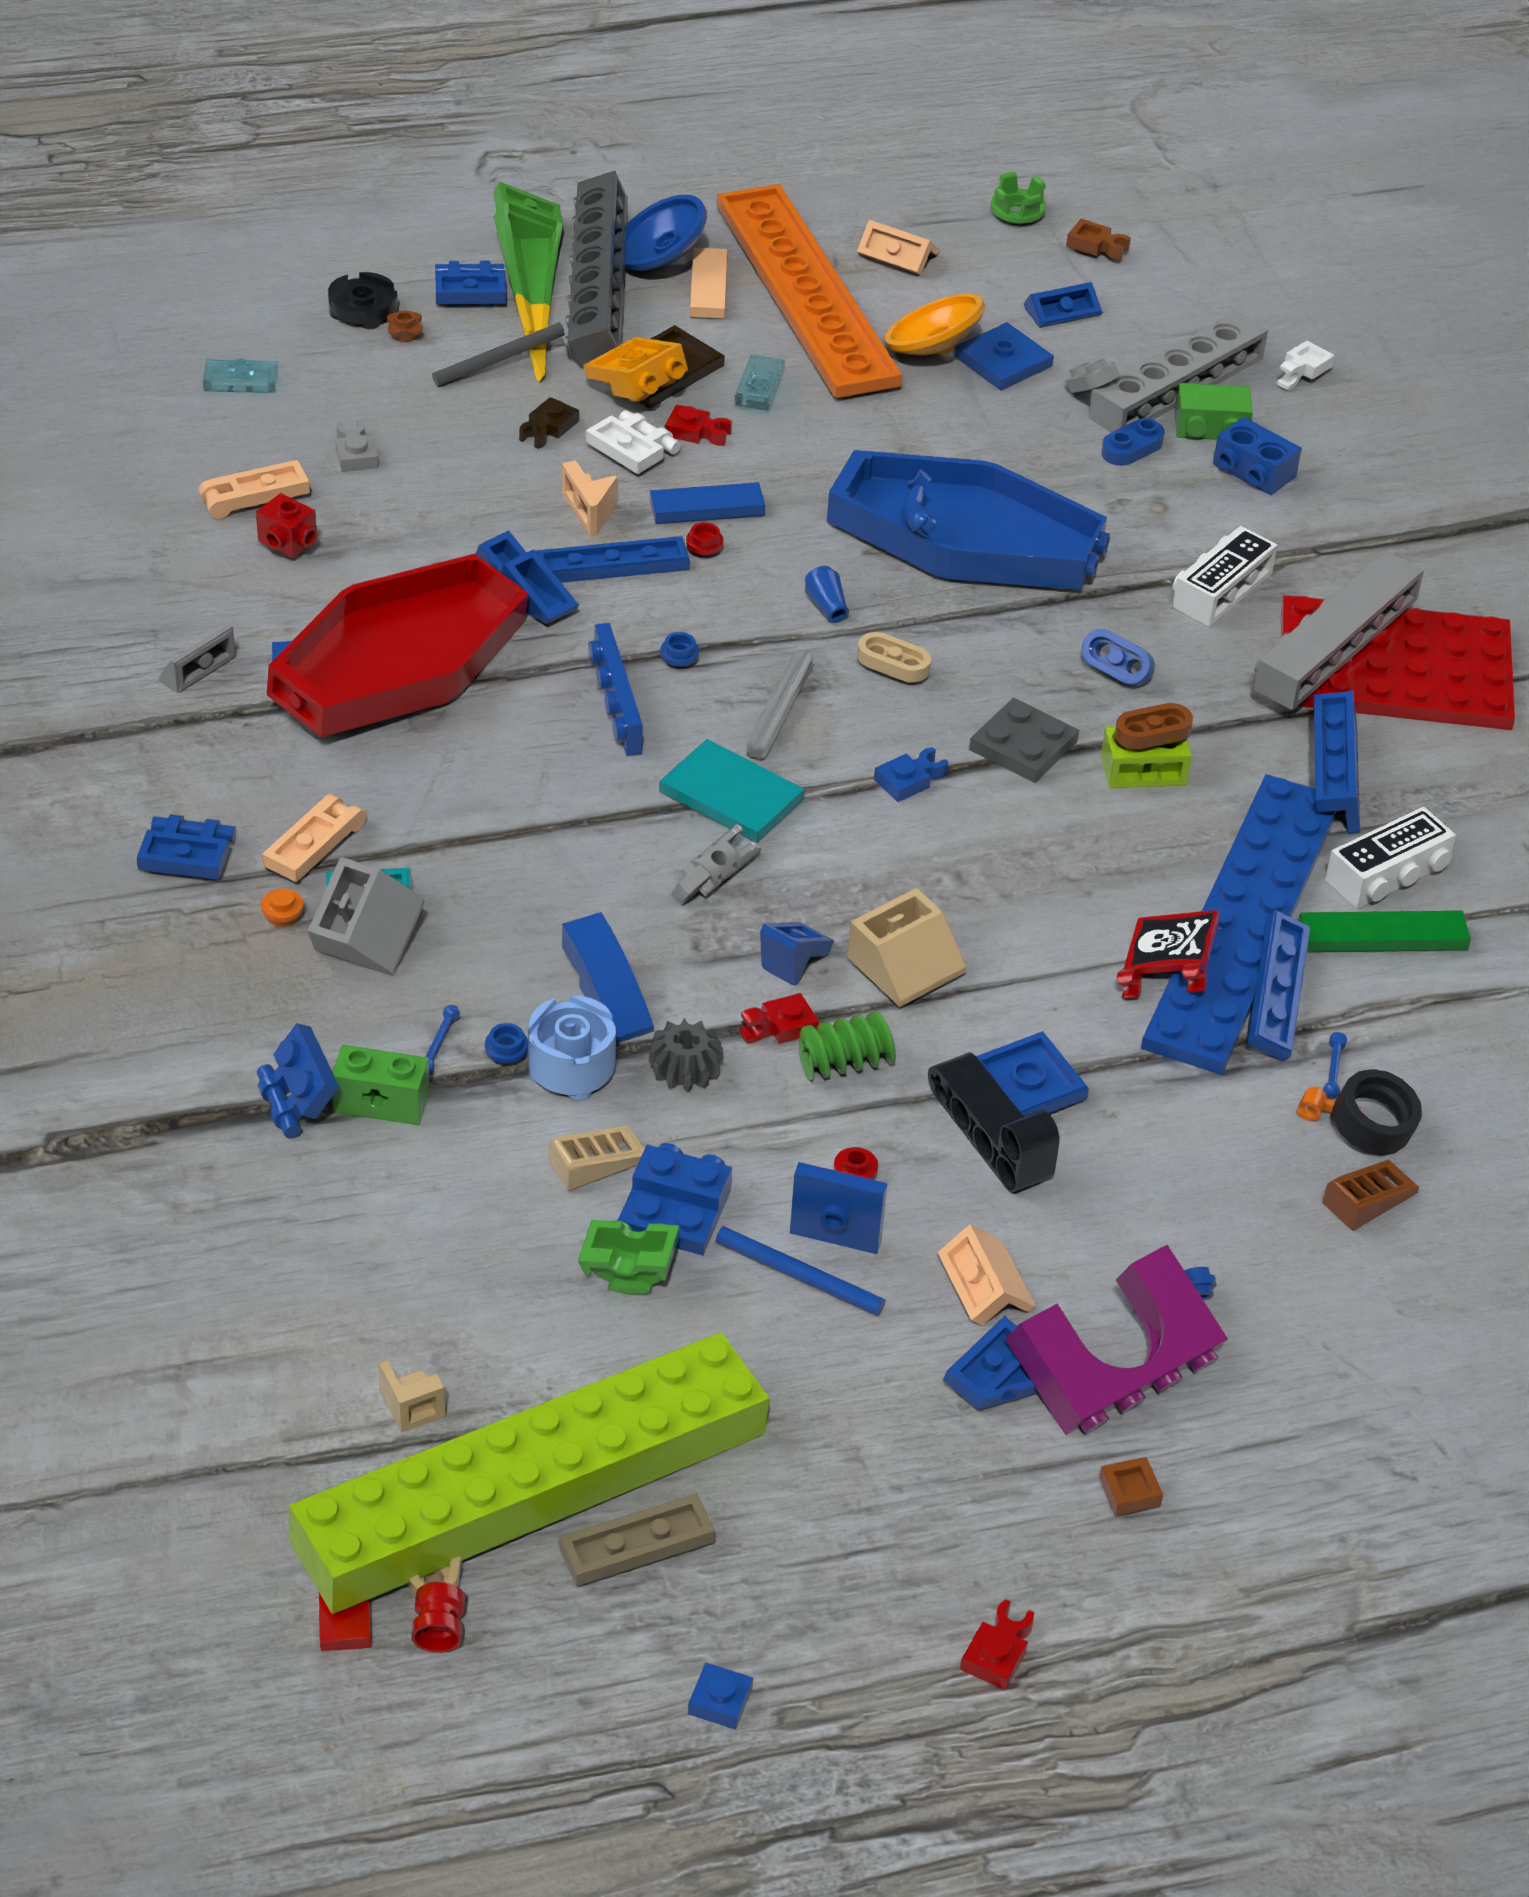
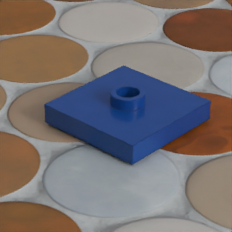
(1003, 355)
(1035, 1075)
(838, 1208)

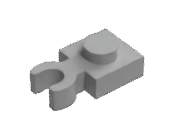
(355, 448)

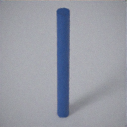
(800, 1270)

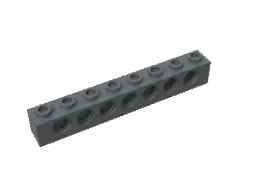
(597, 268)

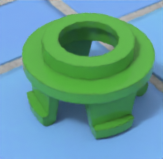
(1009, 195)

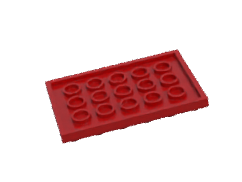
(1425, 667)

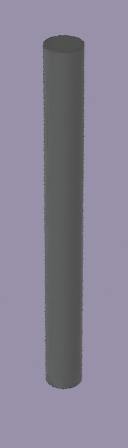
(498, 354)

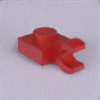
(778, 1017)

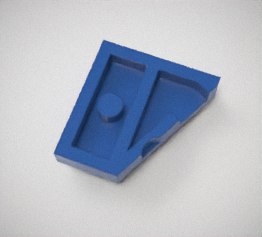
(990, 1370)

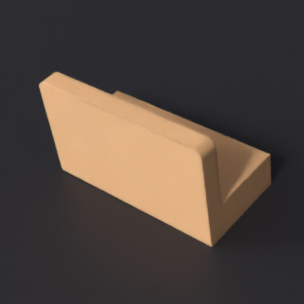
(896, 247)
(984, 1274)

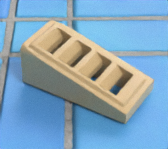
(575, 1172)

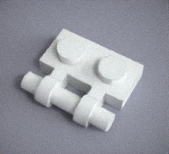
(632, 440)

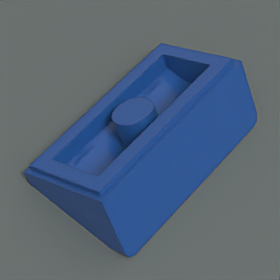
(1063, 305)

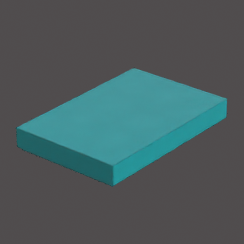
(731, 790)

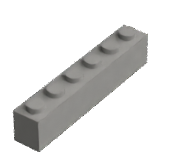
(1337, 630)

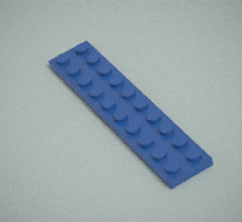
(1260, 875)

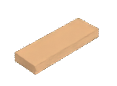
(708, 283)

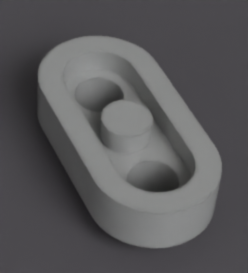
(1091, 375)

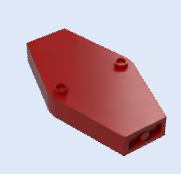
(396, 644)

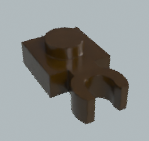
(548, 419)

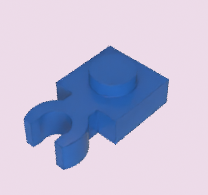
(907, 777)

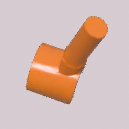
(1314, 1103)

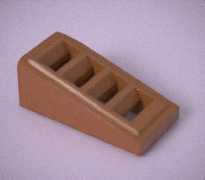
(1353, 1212)

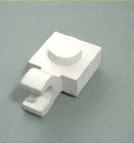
(1305, 361)

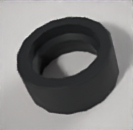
(1389, 1091)

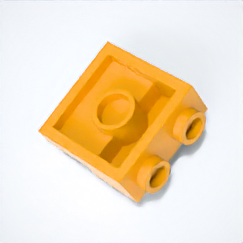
(638, 367)

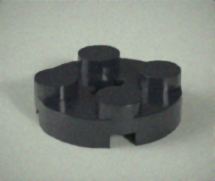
(362, 299)

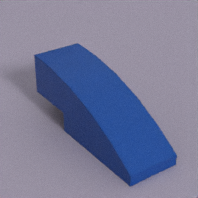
(547, 595)
(606, 974)

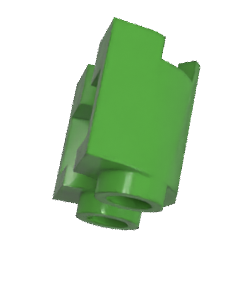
(627, 1257)

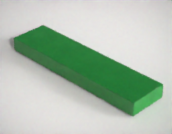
(1386, 931)

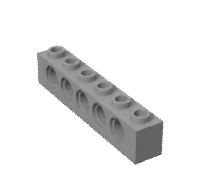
(1200, 359)

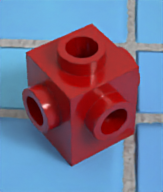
(286, 525)

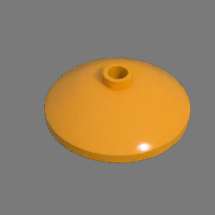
(936, 325)

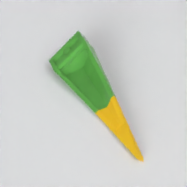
(530, 242)

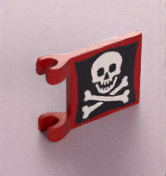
(1169, 945)

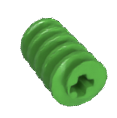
(845, 1042)

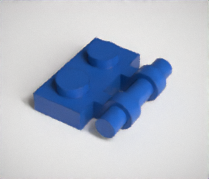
(470, 283)
(186, 847)
(303, 1072)

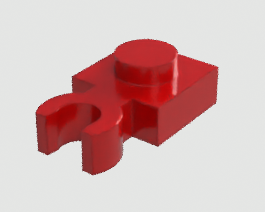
(694, 424)
(998, 1648)

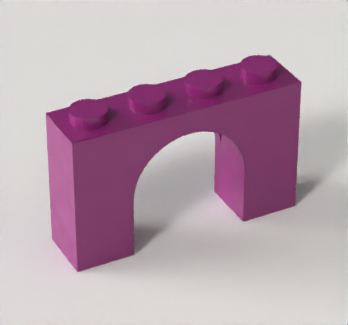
(1082, 1387)

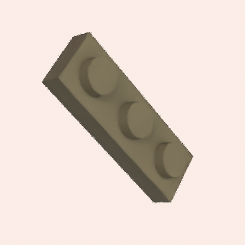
(636, 1539)

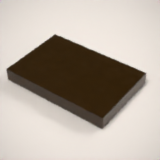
(699, 358)

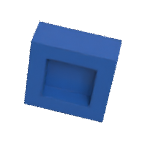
(720, 1696)

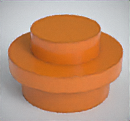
(282, 907)

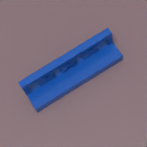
(1337, 756)

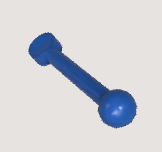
(450, 1014)
(1337, 1042)

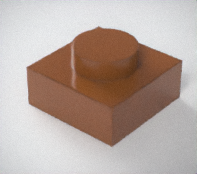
(1131, 1486)

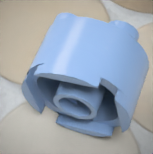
(572, 1046)

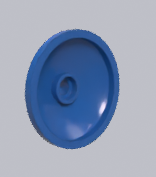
(664, 232)

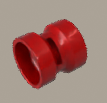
(438, 1622)

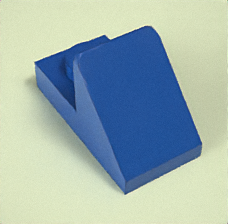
(789, 947)

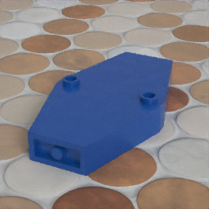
(986, 516)

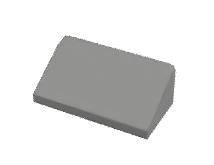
(199, 660)

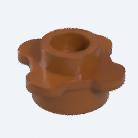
(404, 325)

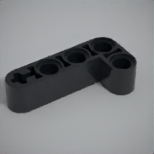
(1012, 1145)

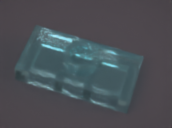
(240, 376)
(759, 382)

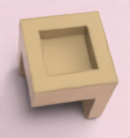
(411, 1398)

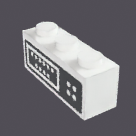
(1224, 575)
(1390, 857)

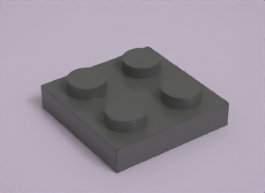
(1024, 740)

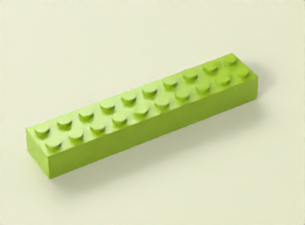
(526, 1471)

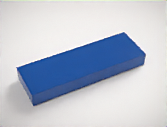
(707, 502)

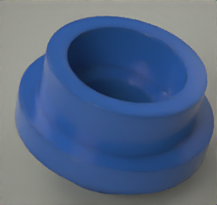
(679, 649)
(506, 1043)

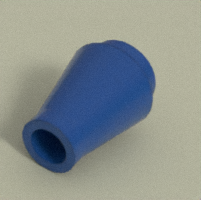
(826, 590)

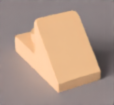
(589, 499)

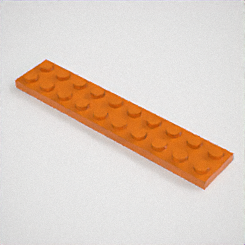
(809, 291)

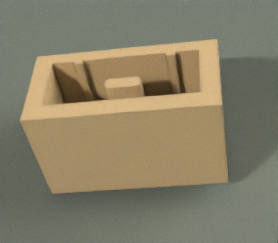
(905, 947)

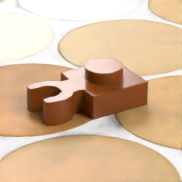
(1093, 238)

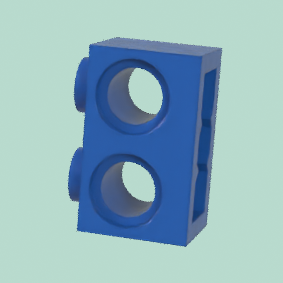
(1257, 455)

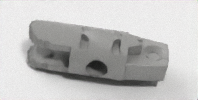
(713, 866)

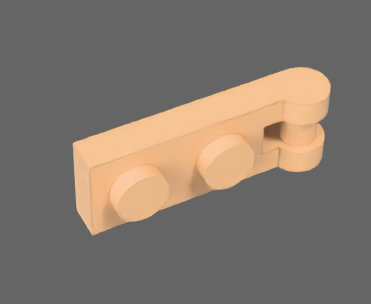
(253, 488)
(313, 837)

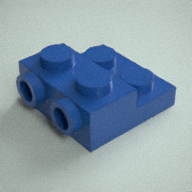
(679, 1192)

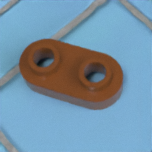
(1153, 726)

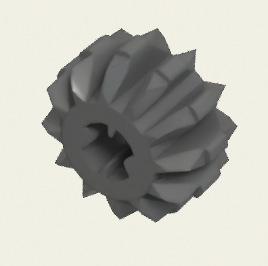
(685, 1054)

